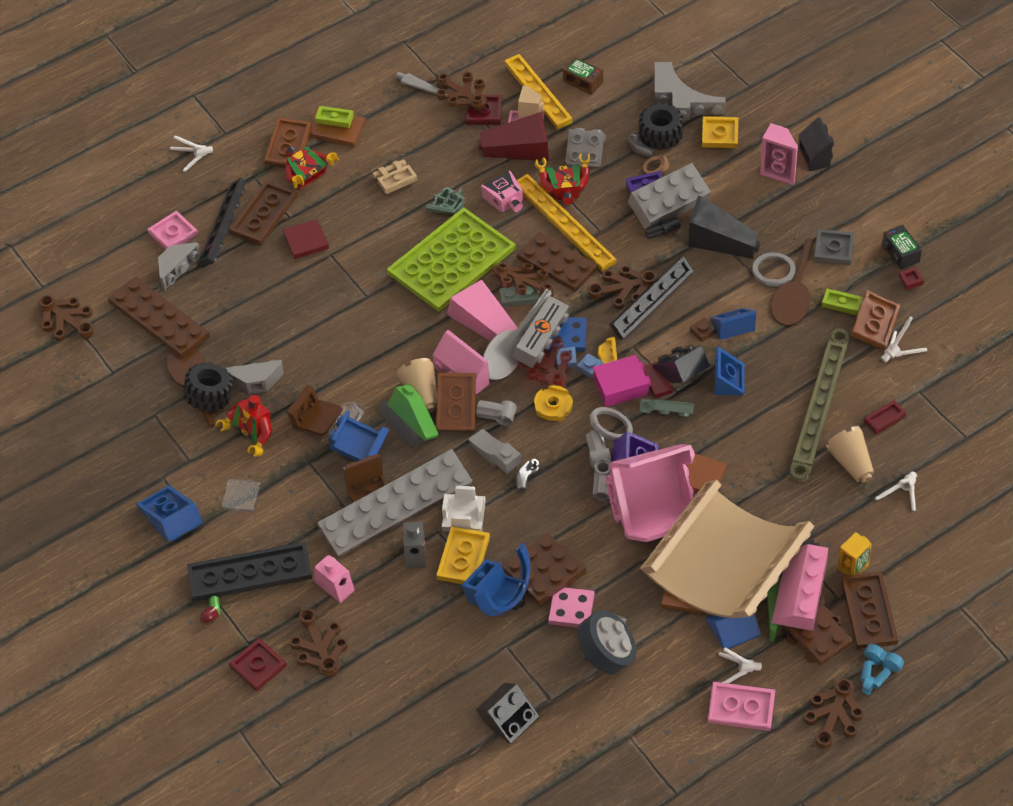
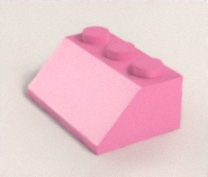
(779, 154)
(457, 357)

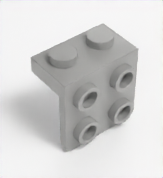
(586, 143)

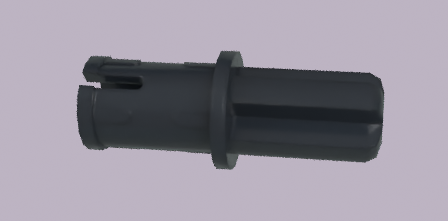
(662, 228)

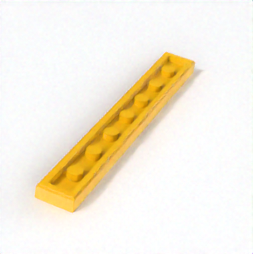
(566, 223)

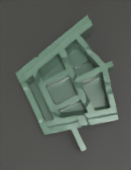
(447, 202)

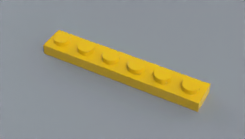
(527, 77)

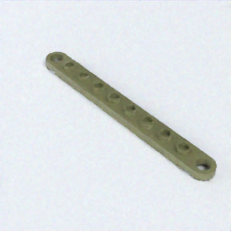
(819, 405)

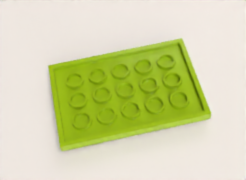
(451, 259)

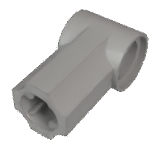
(501, 412)
(597, 447)
(600, 488)

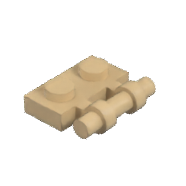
(394, 176)

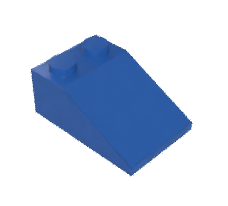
(170, 513)

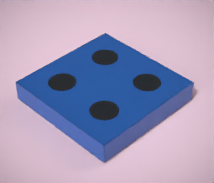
(572, 334)

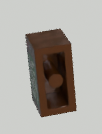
(583, 75)

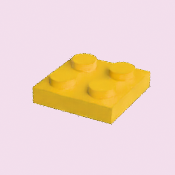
(720, 132)

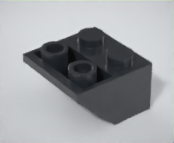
(816, 145)
(682, 363)
(507, 712)

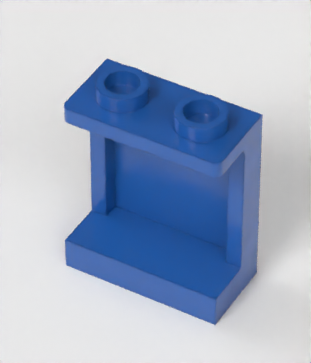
(356, 439)

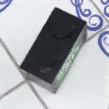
(901, 247)

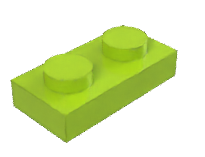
(334, 116)
(841, 301)

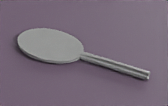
(502, 347)

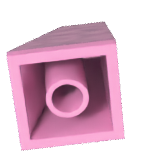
(480, 311)

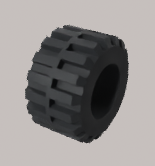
(661, 126)
(207, 387)

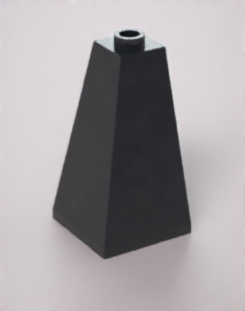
(720, 232)

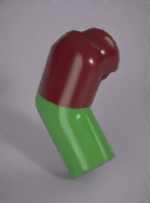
(212, 612)

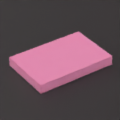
(741, 706)

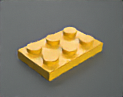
(462, 554)

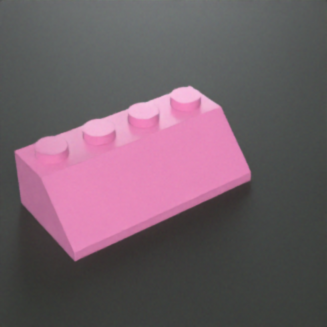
(801, 588)

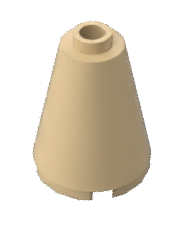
(422, 378)
(852, 453)

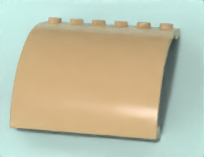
(722, 555)

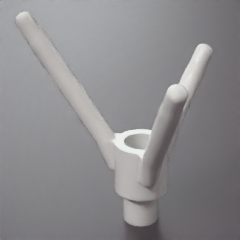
(198, 150)
(893, 349)
(906, 484)
(744, 664)

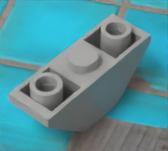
(176, 261)
(256, 376)

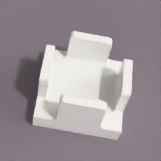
(463, 509)

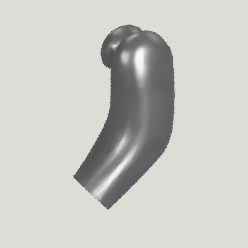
(638, 147)
(524, 472)

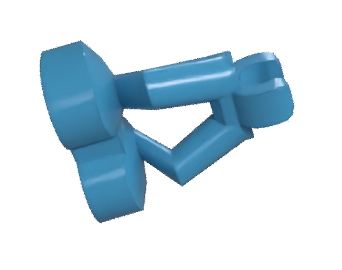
(877, 656)

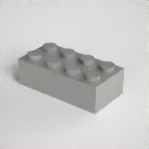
(668, 196)

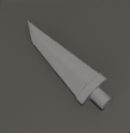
(415, 82)

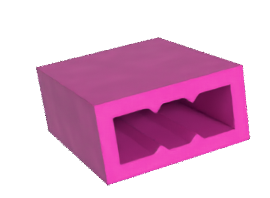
(621, 380)

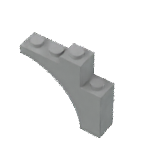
(673, 91)

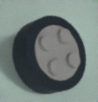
(606, 642)

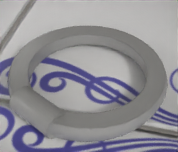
(773, 282)
(599, 429)

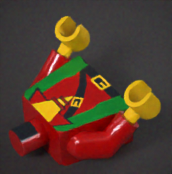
(306, 166)
(564, 181)
(252, 420)

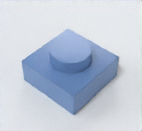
(573, 363)
(587, 364)

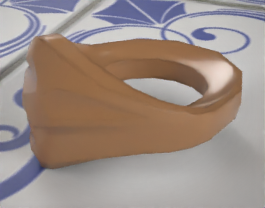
(662, 168)

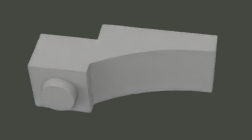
(495, 451)

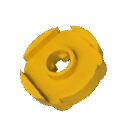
(553, 412)

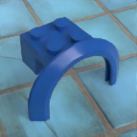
(495, 591)

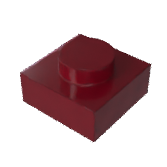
(911, 278)

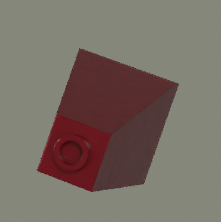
(516, 140)

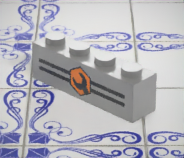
(541, 331)

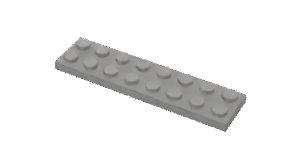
(394, 503)

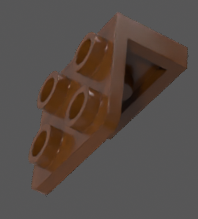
(313, 414)
(364, 477)

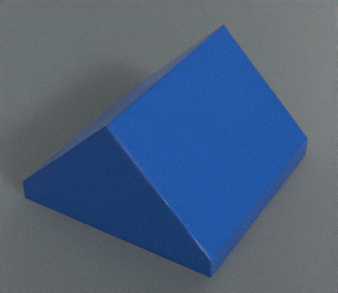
(734, 322)
(728, 374)
(733, 631)

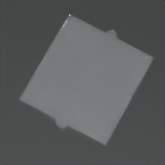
(241, 495)

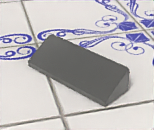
(399, 425)

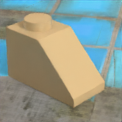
(529, 102)

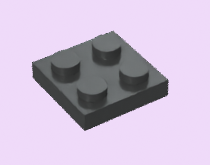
(834, 247)

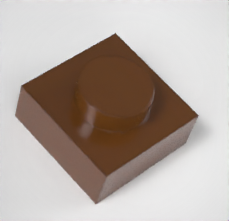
(702, 329)

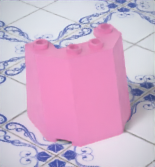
(650, 491)

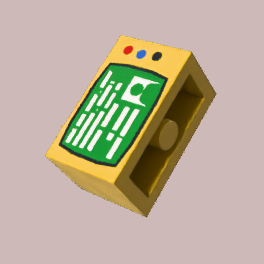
(854, 555)

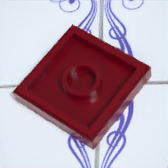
(489, 115)
(305, 239)
(257, 664)

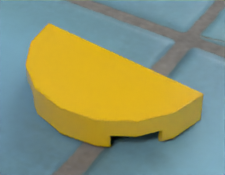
(607, 351)

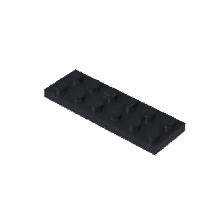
(249, 571)

